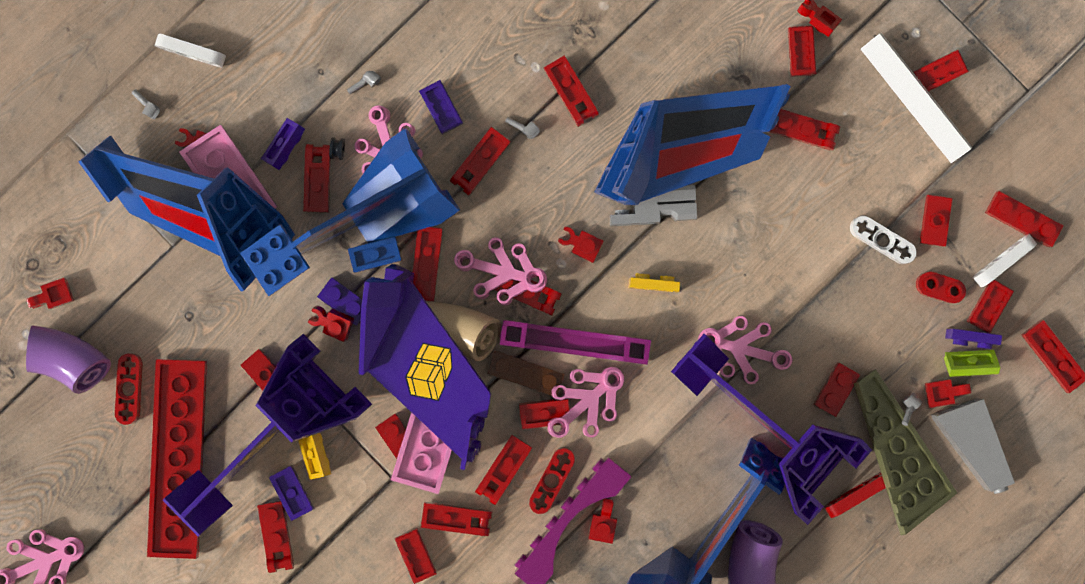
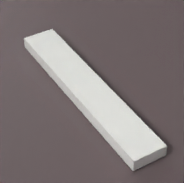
(916, 98)

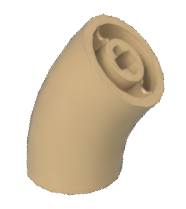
(470, 329)

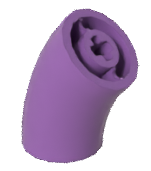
(65, 359)
(754, 554)

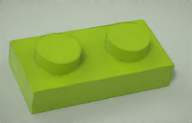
(972, 363)

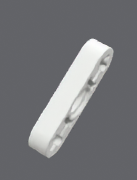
(190, 50)
(895, 254)
(1005, 260)

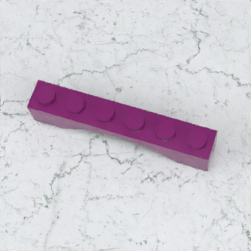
(575, 342)
(603, 483)

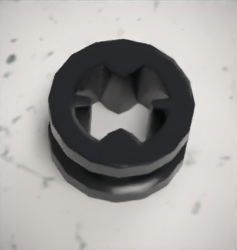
(337, 148)

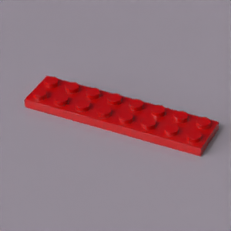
(175, 452)

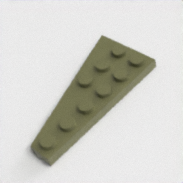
(907, 466)

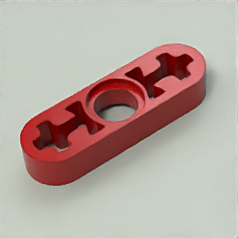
(124, 370)
(565, 467)
(855, 496)

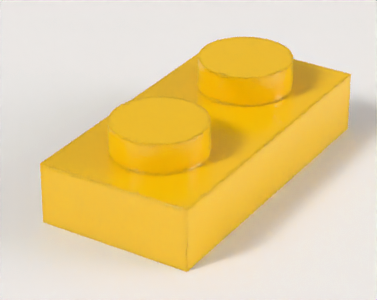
(643, 281)
(315, 456)

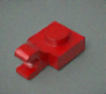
(53, 294)
(942, 392)
(603, 525)

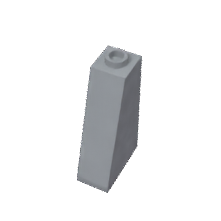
(976, 441)

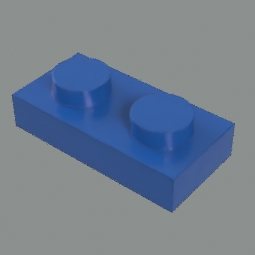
(374, 254)

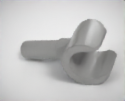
(369, 77)
(150, 109)
(529, 131)
(912, 403)

